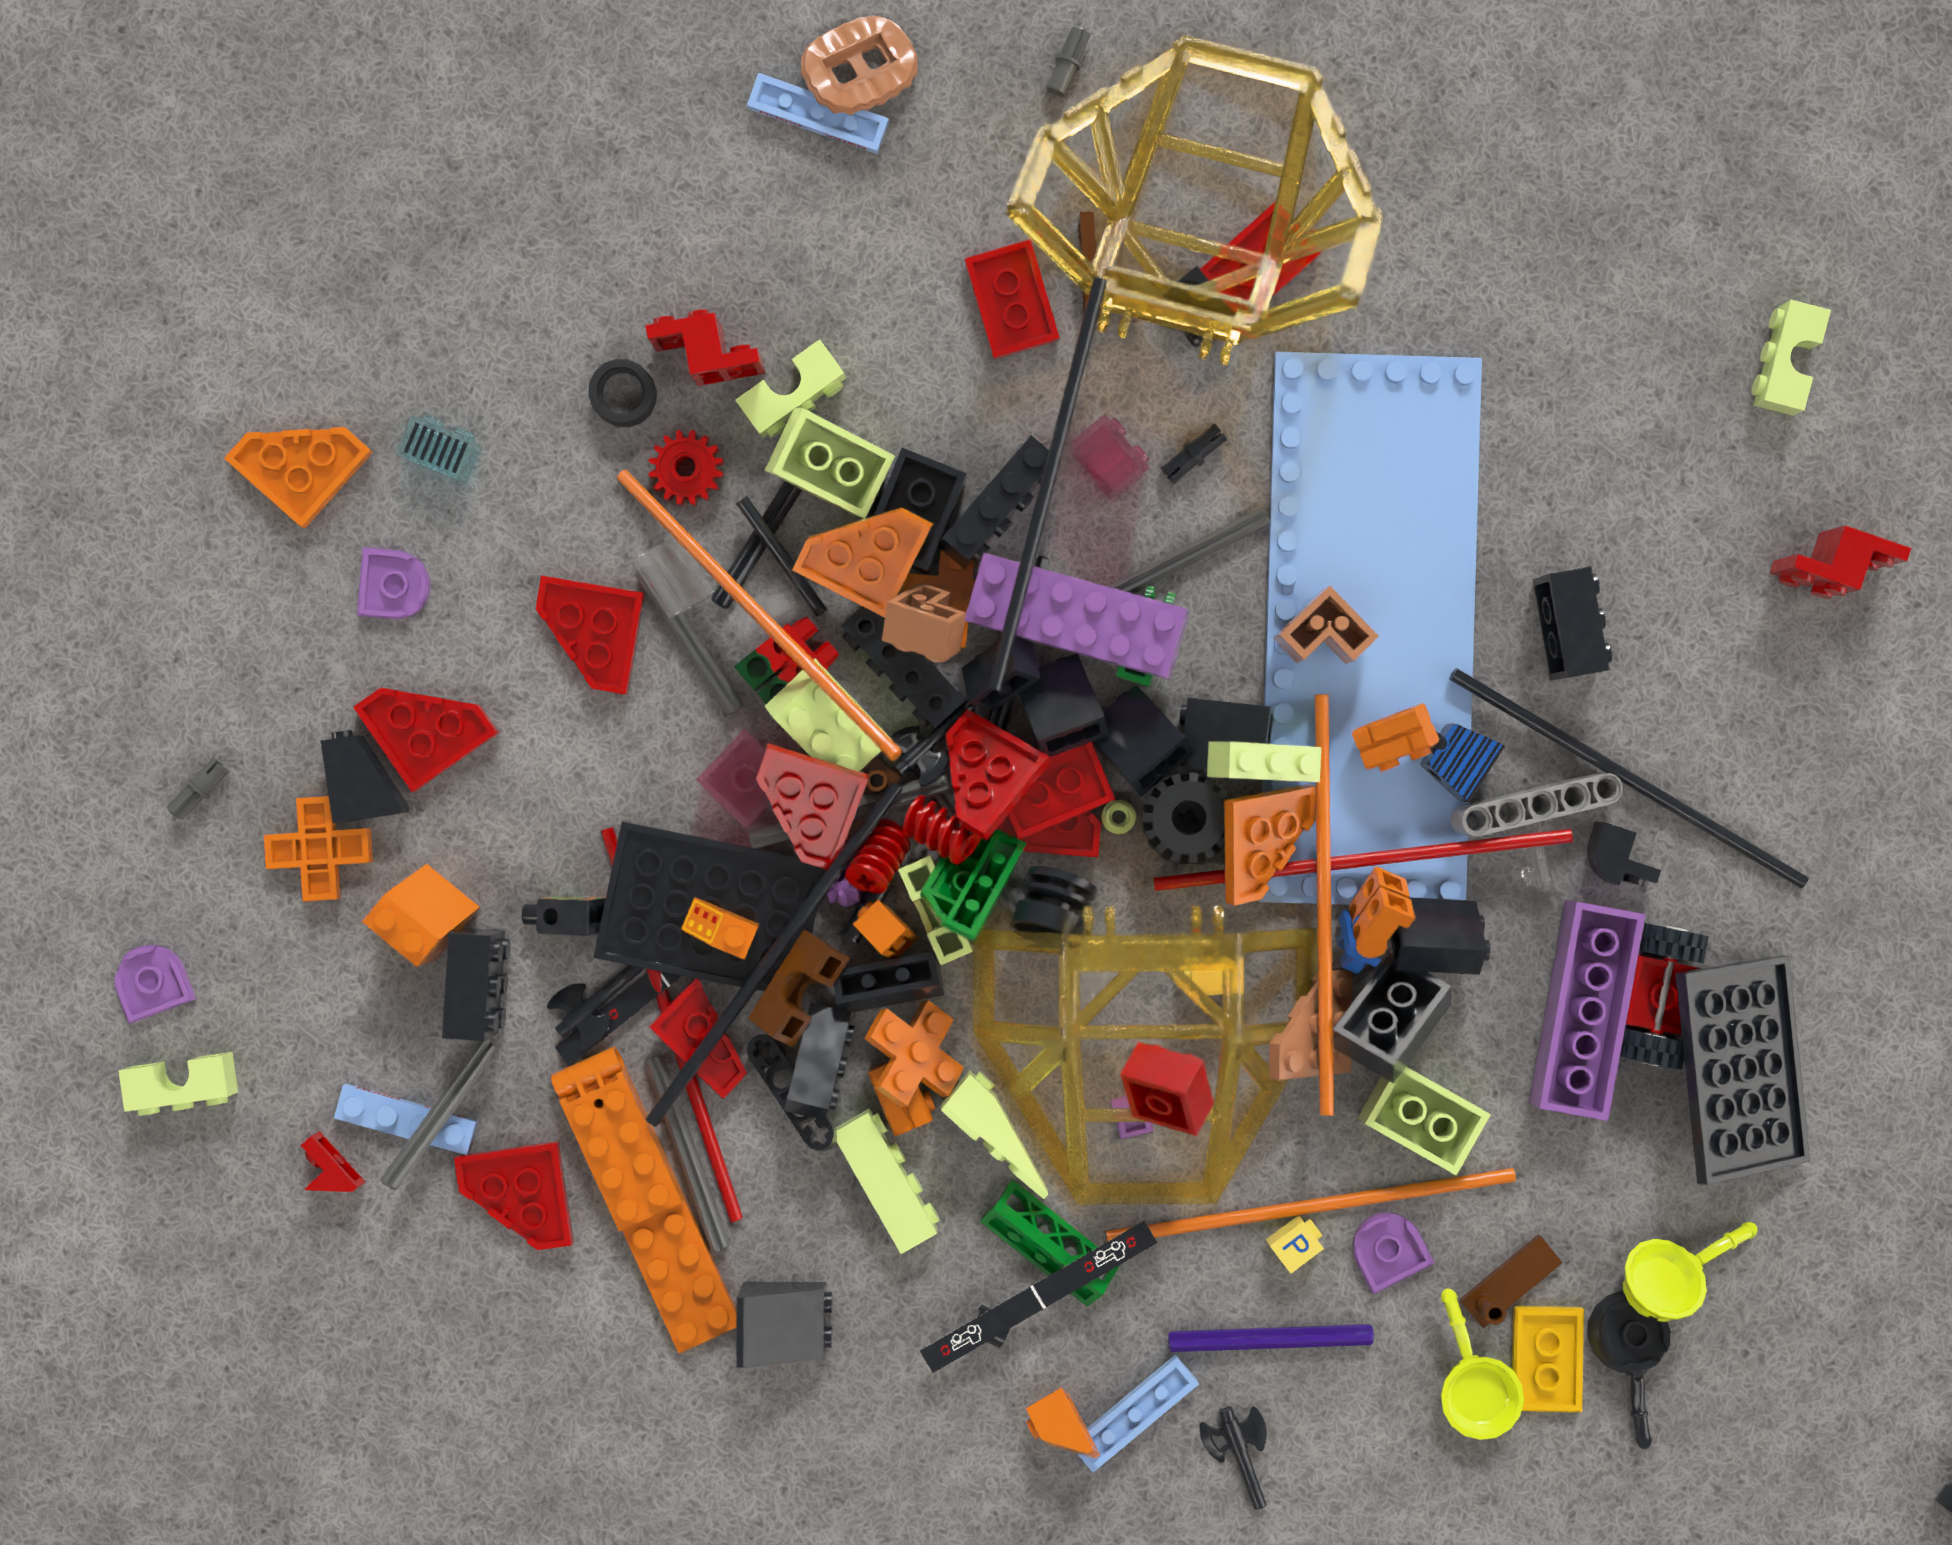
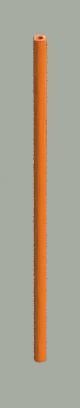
(806, 663)
(1324, 923)
(1326, 1203)

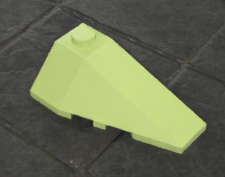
(980, 1114)

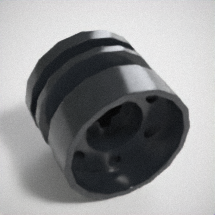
(1054, 903)

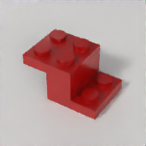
(705, 347)
(1839, 562)

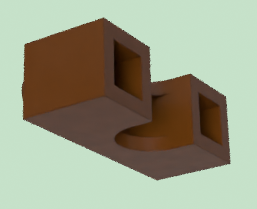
(780, 1006)

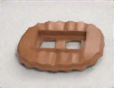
(847, 45)

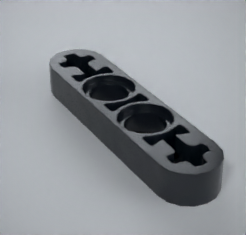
(780, 1094)

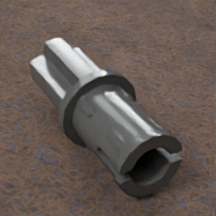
(1068, 61)
(197, 789)

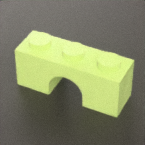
(818, 377)
(1780, 385)
(1264, 761)
(945, 942)
(148, 1087)

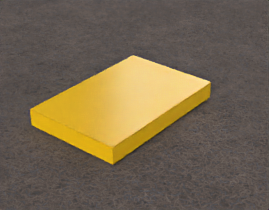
(1549, 1357)

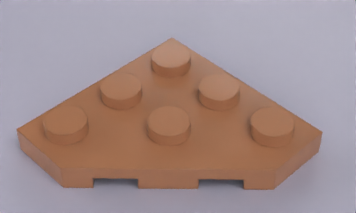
(1296, 1049)

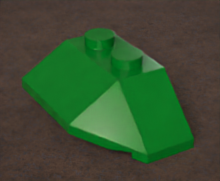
(968, 892)

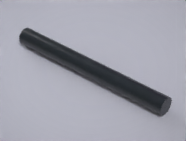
(781, 555)

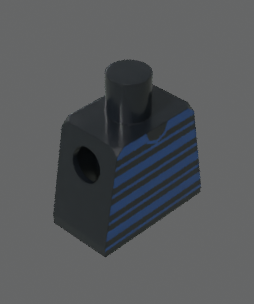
(1461, 760)

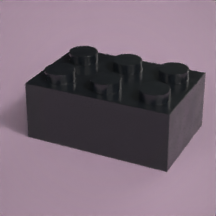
(927, 491)
(1572, 623)
(475, 984)
(1391, 1018)

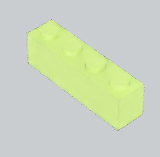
(886, 1181)

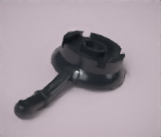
(1629, 1346)

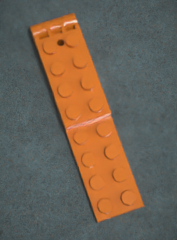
(645, 1198)

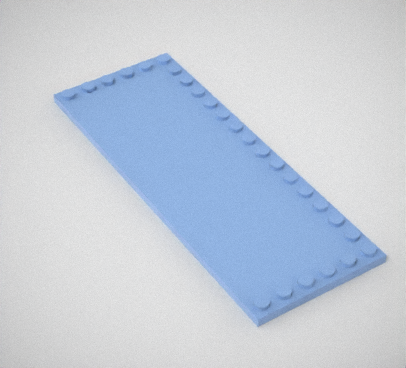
(1383, 508)

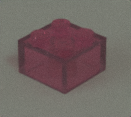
(1110, 457)
(733, 779)

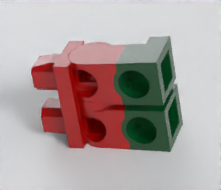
(770, 659)

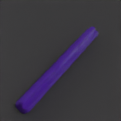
(1270, 1338)

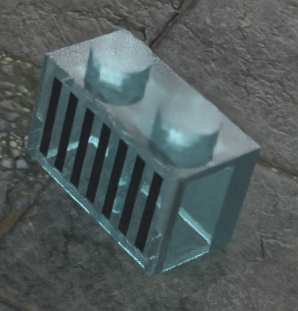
(439, 448)

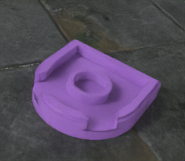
(391, 584)
(151, 982)
(1389, 1250)

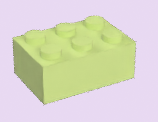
(829, 462)
(821, 724)
(1425, 1118)

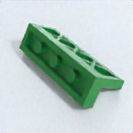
(1021, 1233)

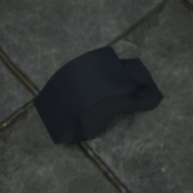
(1609, 856)

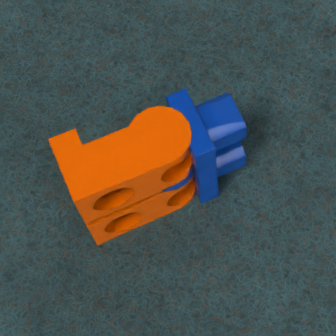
(1373, 918)

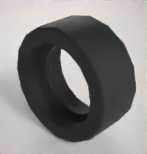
(599, 380)

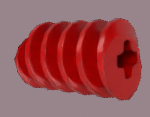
(938, 832)
(878, 858)

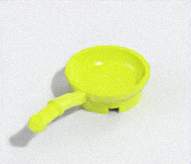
(1669, 1280)
(1480, 1393)

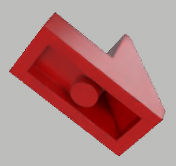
(337, 1172)

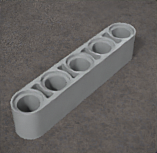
(1552, 804)

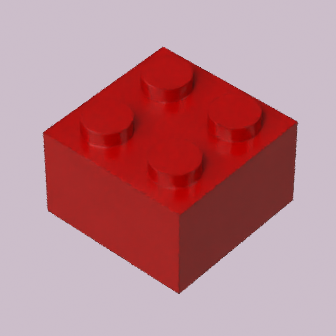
(1167, 1088)

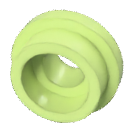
(1126, 825)

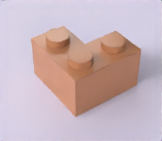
(1329, 621)
(924, 623)

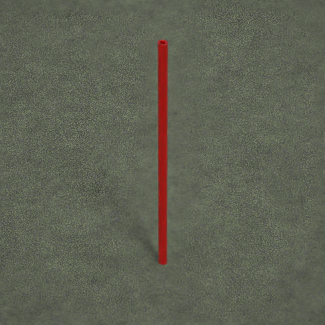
(1382, 857)
(692, 1088)

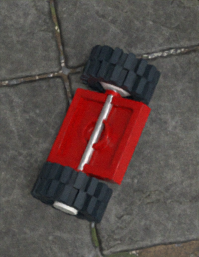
(1656, 997)

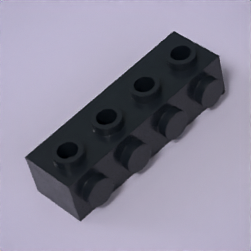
(996, 504)
(909, 671)

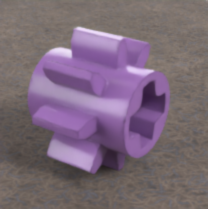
(844, 892)

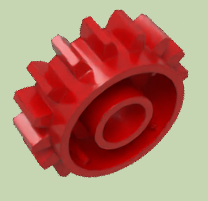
(673, 455)

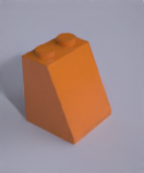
(420, 915)

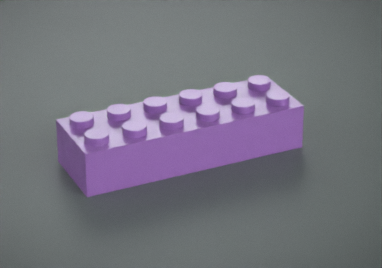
(1081, 617)
(1586, 1010)

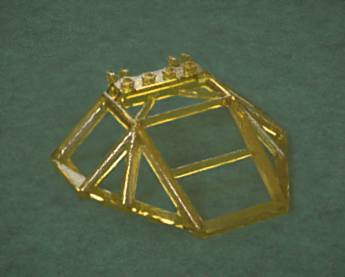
(1201, 307)
(1129, 955)

